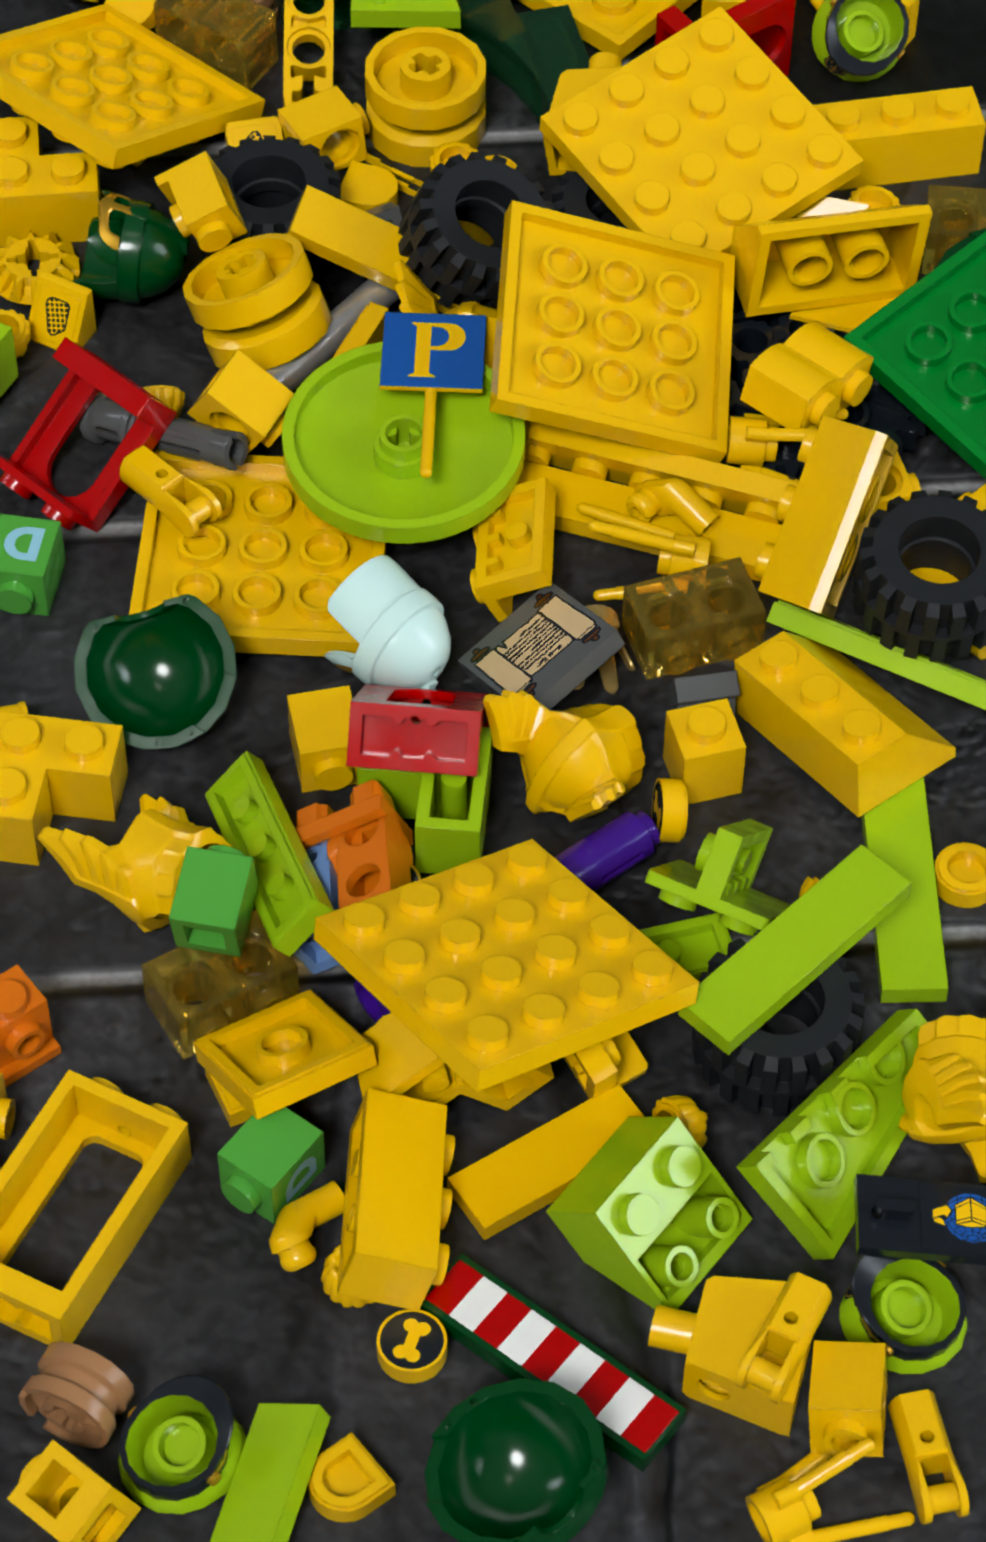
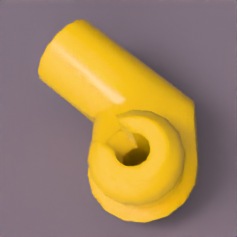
(297, 1222)

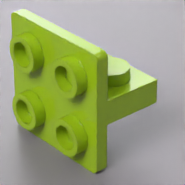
(723, 878)

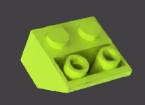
(650, 1211)

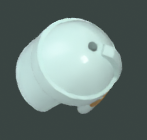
(395, 623)

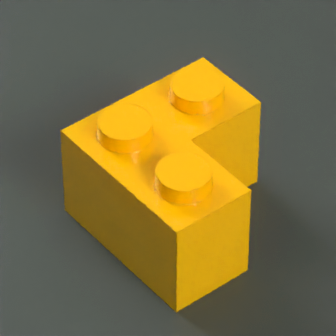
(44, 190)
(55, 770)
(415, 1071)

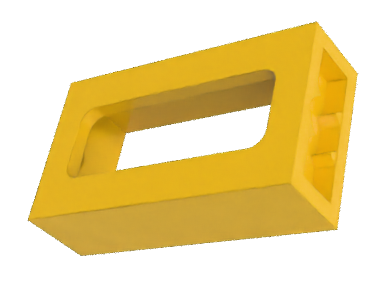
(73, 1117)

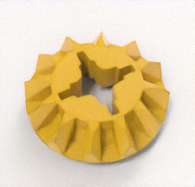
(54, 257)

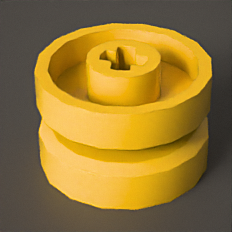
(424, 92)
(258, 301)

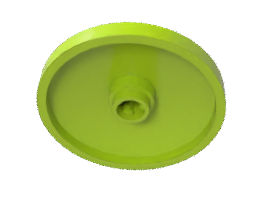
(359, 453)

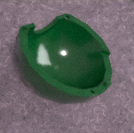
(157, 672)
(516, 1465)

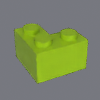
(446, 809)

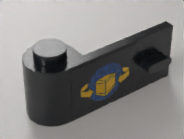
(920, 1219)

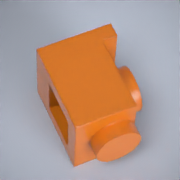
(24, 1026)

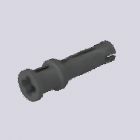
(181, 438)

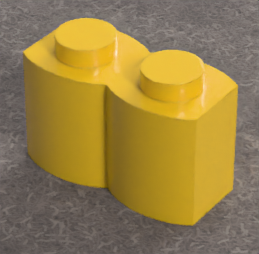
(808, 378)

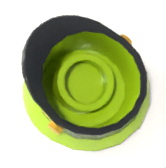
(860, 37)
(907, 1306)
(180, 1446)

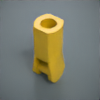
(168, 490)
(786, 1334)
(926, 1453)

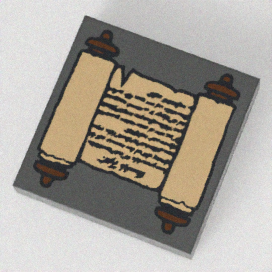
(542, 648)

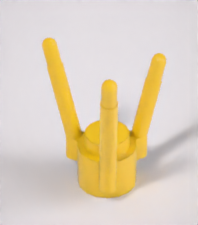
(756, 440)
(677, 549)
(787, 1504)

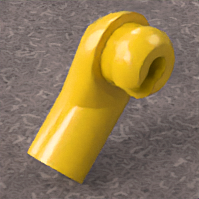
(668, 498)

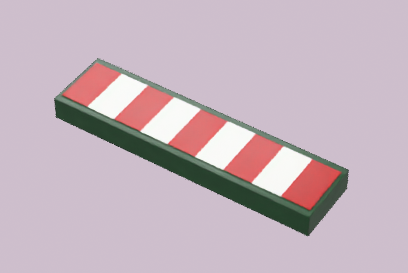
(536, 1346)

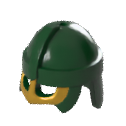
(132, 251)

